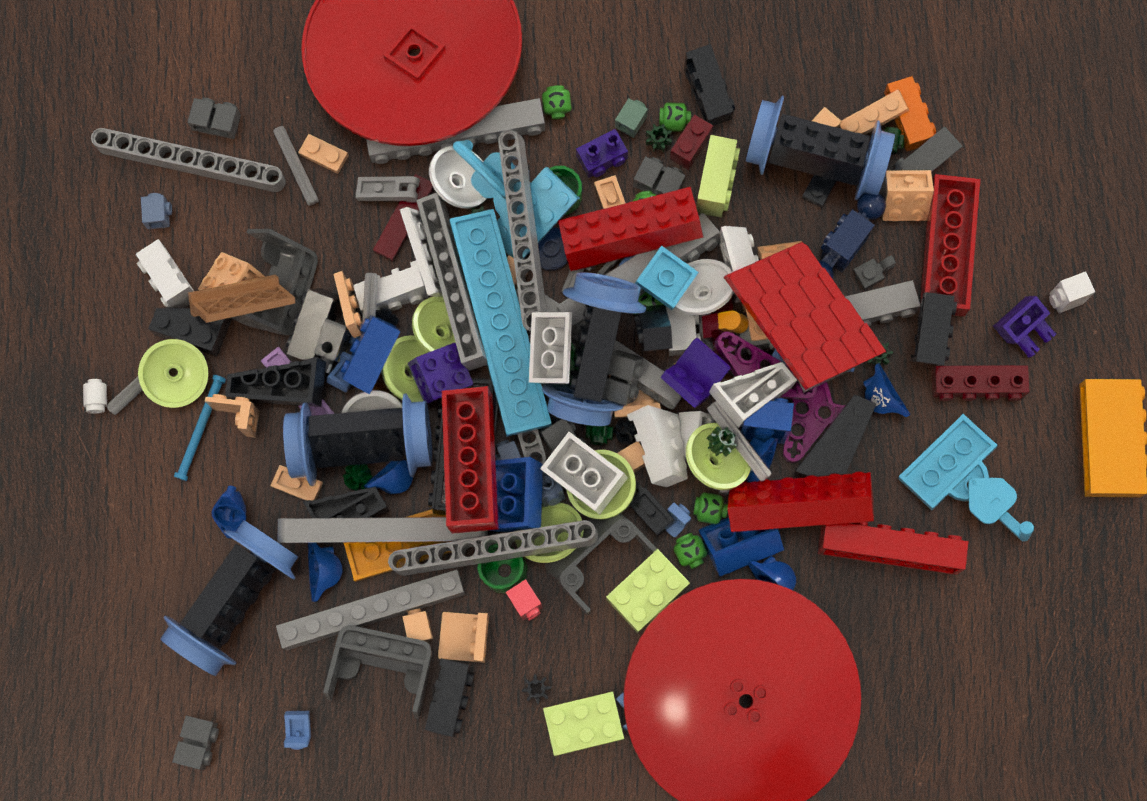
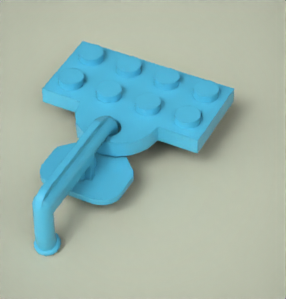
(549, 194)
(957, 461)

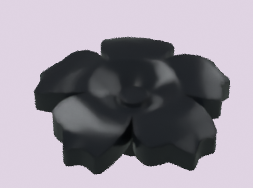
(385, 315)

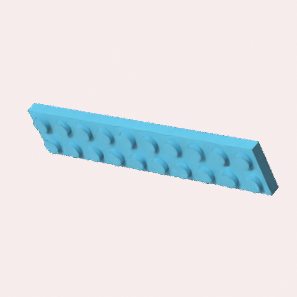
(499, 321)

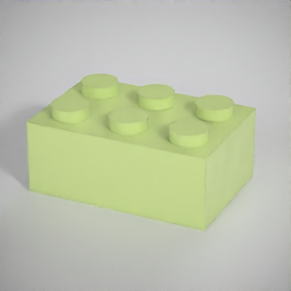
(717, 176)
(647, 591)
(583, 723)

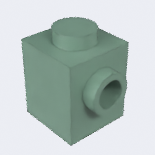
(631, 117)

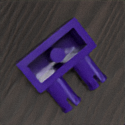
(602, 154)
(1022, 319)

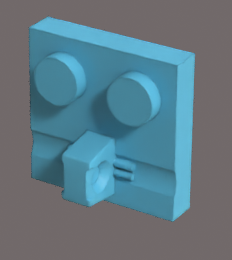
(666, 277)

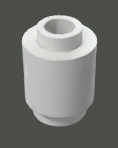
(95, 396)

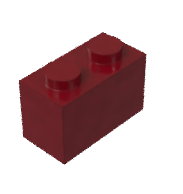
(691, 142)

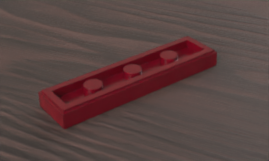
(395, 230)

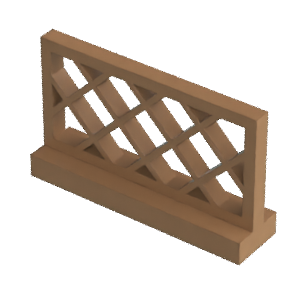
(239, 298)

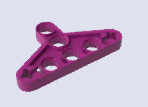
(742, 367)
(811, 421)

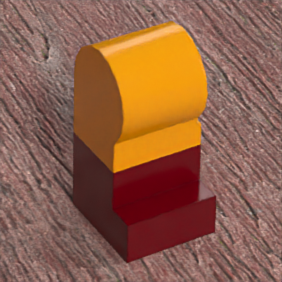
(722, 322)

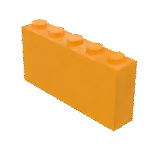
(1113, 437)

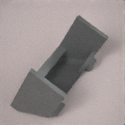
(295, 269)
(566, 572)
(381, 650)

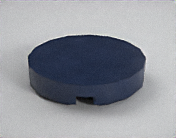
(552, 251)

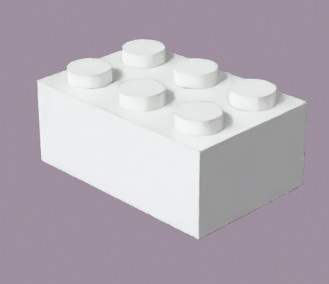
(584, 473)

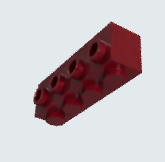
(980, 381)

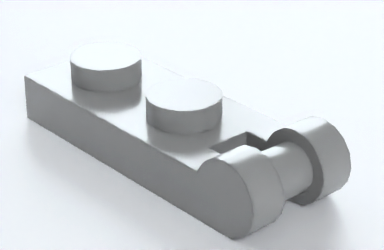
(387, 188)

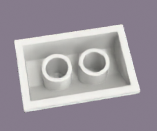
(736, 249)
(550, 347)

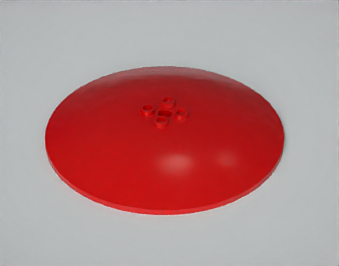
(372, 86)
(733, 643)

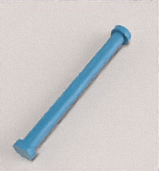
(198, 431)

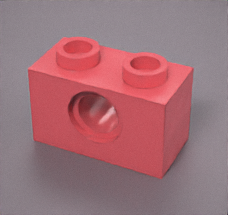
(525, 600)

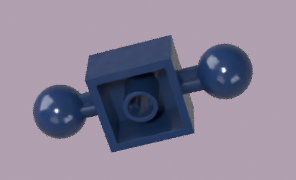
(851, 233)

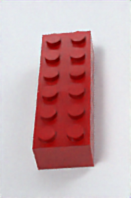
(630, 229)
(951, 239)
(469, 460)
(801, 502)
(894, 547)

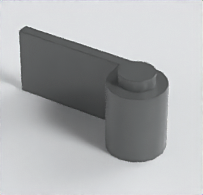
(931, 153)

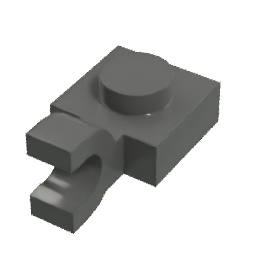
(872, 273)

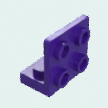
(439, 372)
(696, 373)

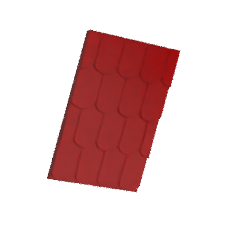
(804, 315)

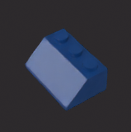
(369, 353)
(770, 421)
(519, 494)
(737, 549)

